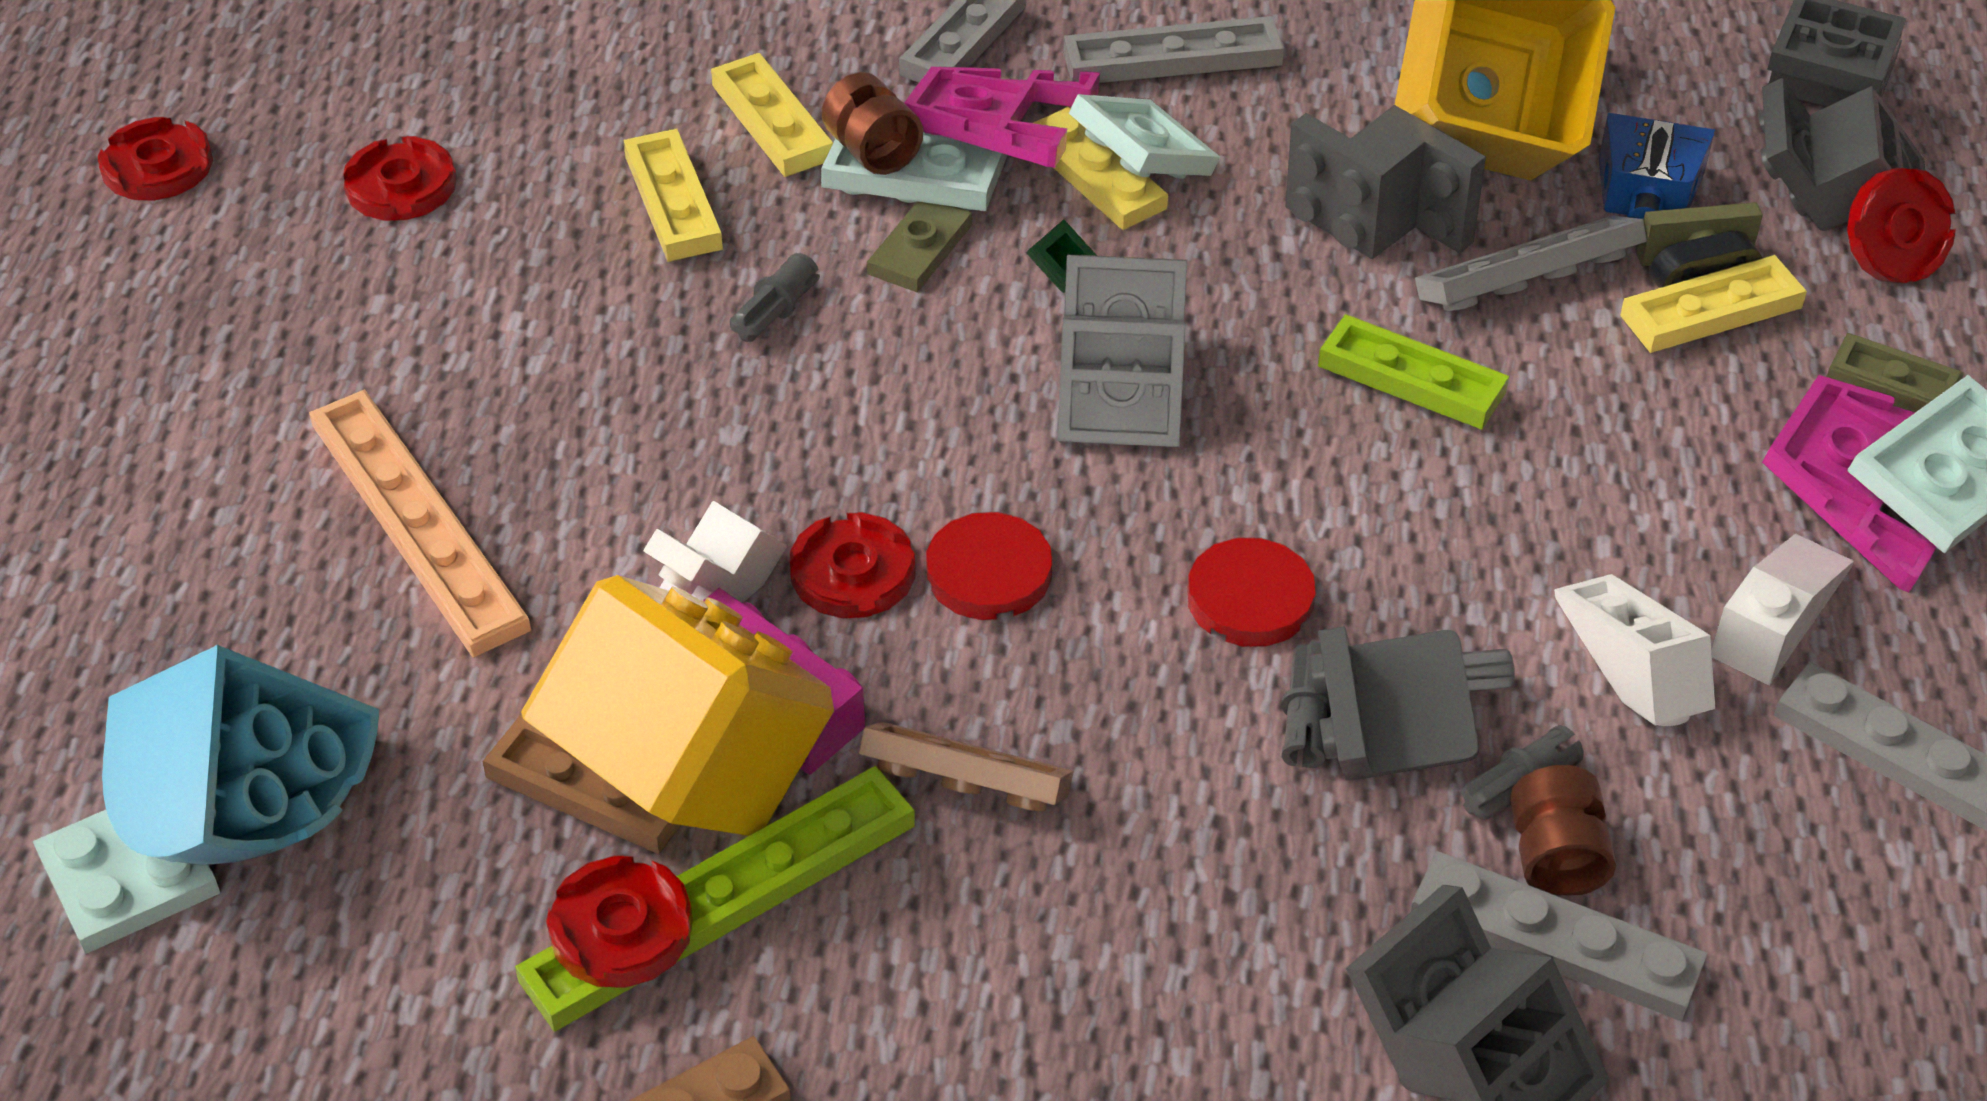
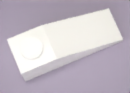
(1777, 606)
(1644, 650)

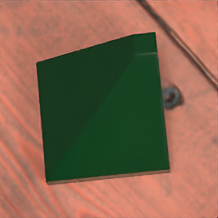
(1052, 251)

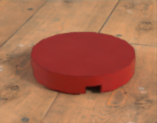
(158, 171)
(401, 191)
(1901, 225)
(989, 565)
(852, 583)
(1251, 591)
(619, 922)

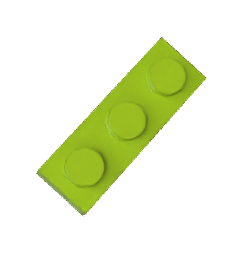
(1413, 371)

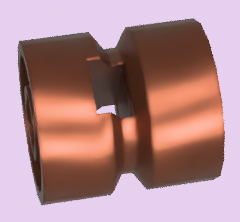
(872, 123)
(1562, 830)

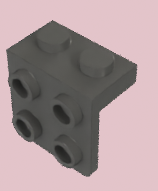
(1394, 703)

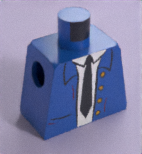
(1651, 164)

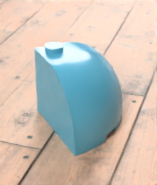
(229, 759)

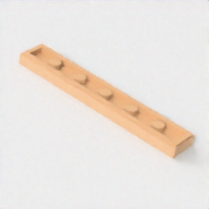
(420, 524)

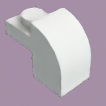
(720, 553)

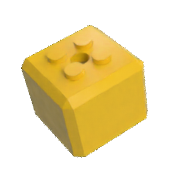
(1542, 71)
(680, 705)

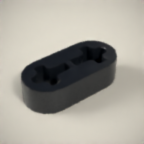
(1702, 257)

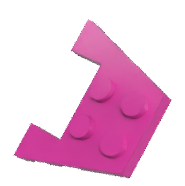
(988, 110)
(1813, 461)

